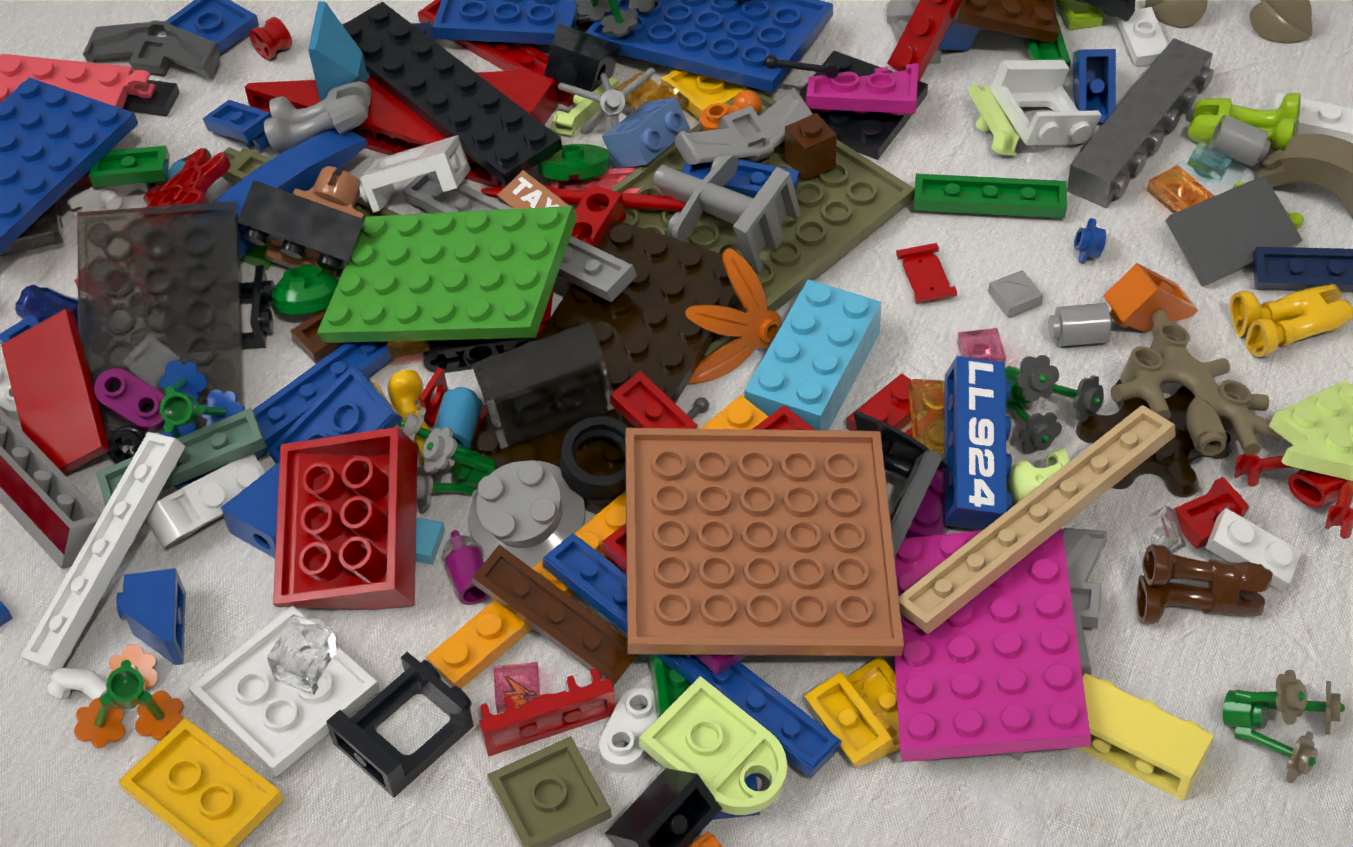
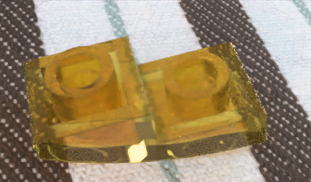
(651, 91)

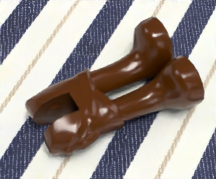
(1230, 587)

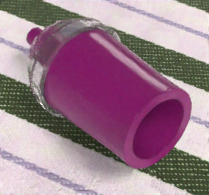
(462, 560)

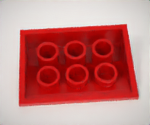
(347, 522)

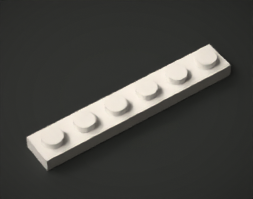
(103, 552)

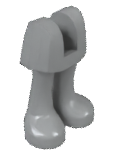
(341, 109)

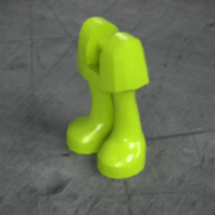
(1279, 123)

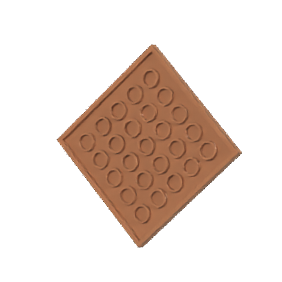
(759, 543)

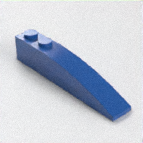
(297, 169)

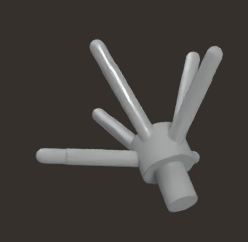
(611, 101)

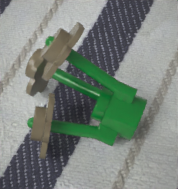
(1251, 709)

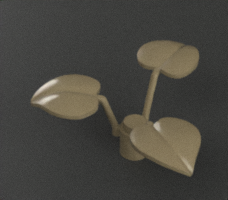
(1273, 19)

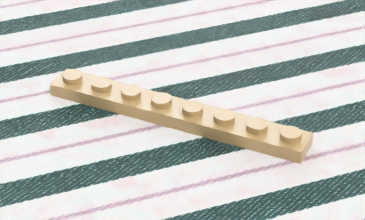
(1034, 519)

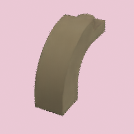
(1314, 160)

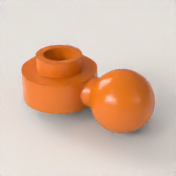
(712, 114)

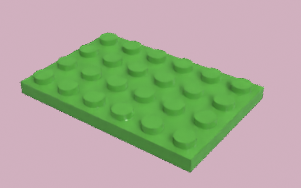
(450, 276)

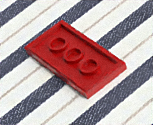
(56, 392)

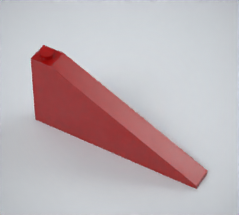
(396, 128)

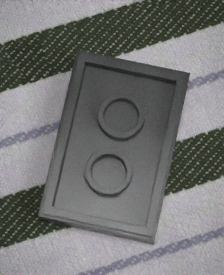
(1227, 228)

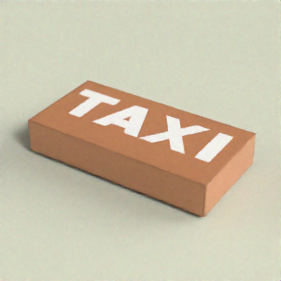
(528, 193)

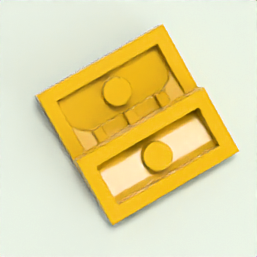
(860, 711)

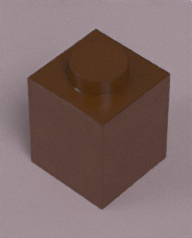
(810, 146)

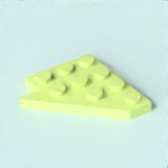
(1320, 432)

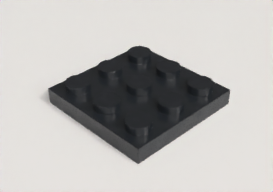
(865, 132)

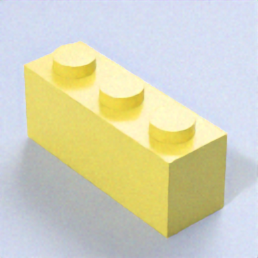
(1144, 738)

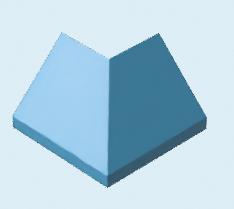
(333, 53)

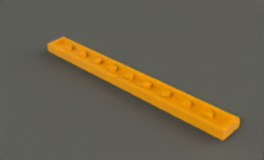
(498, 629)

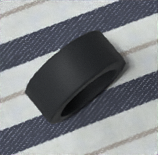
(578, 480)

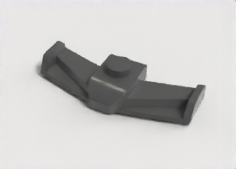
(153, 47)

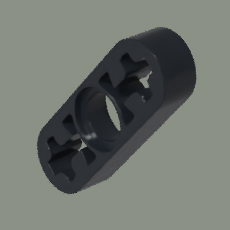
(453, 361)

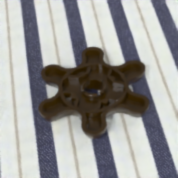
(1170, 461)

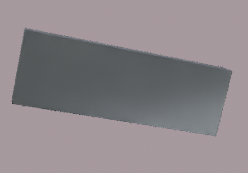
(912, 496)

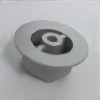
(525, 510)

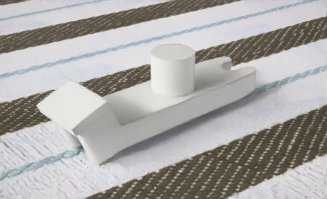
(98, 197)

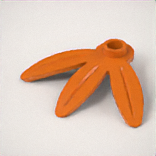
(753, 328)

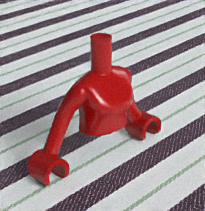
(1308, 487)

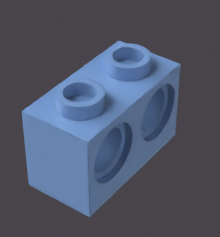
(645, 133)

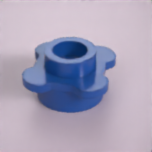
(1090, 241)

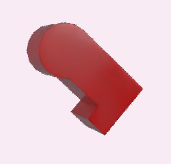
(595, 218)

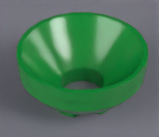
(303, 290)

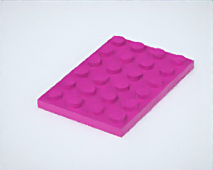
(997, 669)

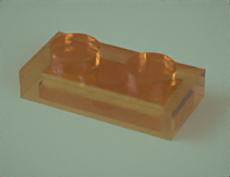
(1177, 189)

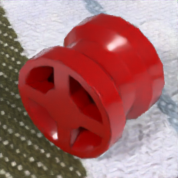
(270, 38)

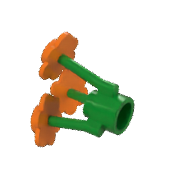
(126, 690)

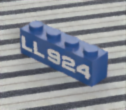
(976, 443)

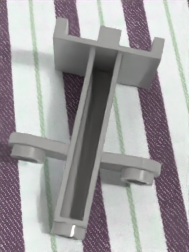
(755, 219)

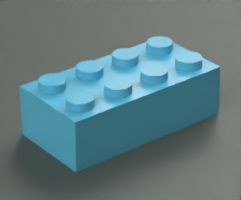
(816, 354)

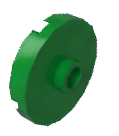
(575, 159)

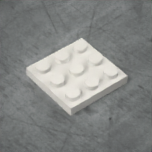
(271, 717)

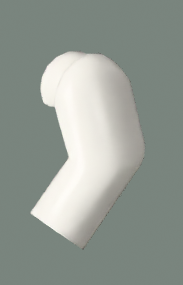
(76, 679)

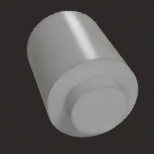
(1239, 141)
(1080, 324)

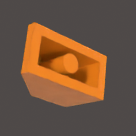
(1142, 294)

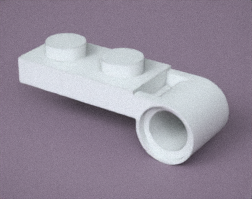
(201, 501)

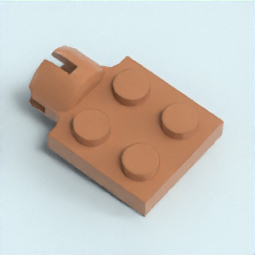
(333, 192)

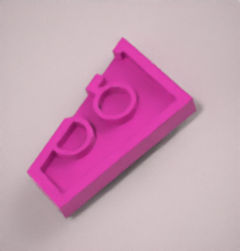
(871, 93)

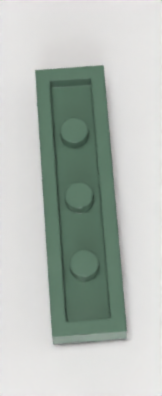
(204, 451)

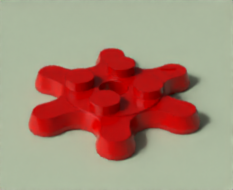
(191, 182)

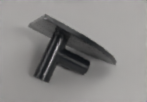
(898, 447)

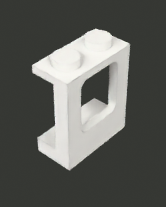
(1040, 85)
(441, 156)

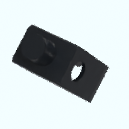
(580, 58)

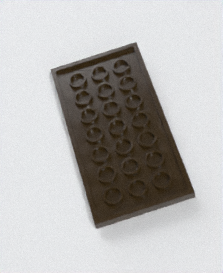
(636, 332)

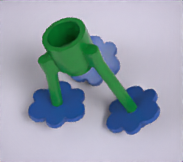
(181, 406)

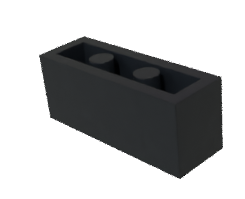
(299, 226)

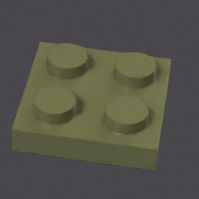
(549, 795)

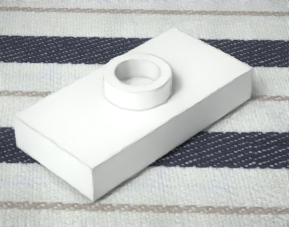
(1143, 36)

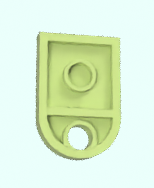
(721, 744)

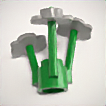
(438, 447)

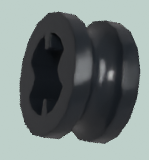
(114, 441)

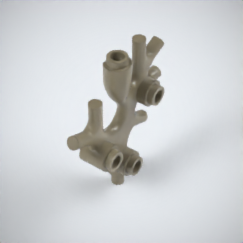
(1213, 406)

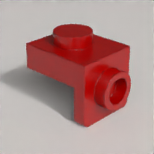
(1200, 514)

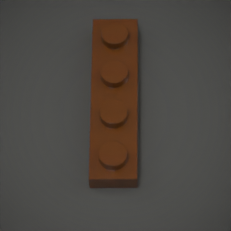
(554, 614)

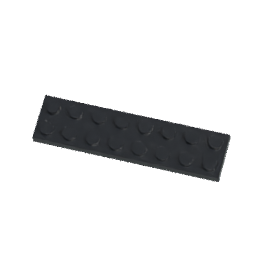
(450, 95)

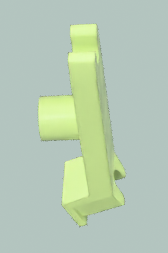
(994, 119)
(570, 122)

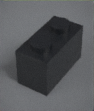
(666, 813)

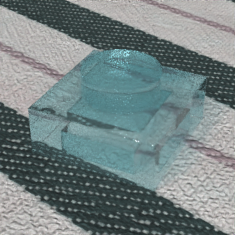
(1209, 163)

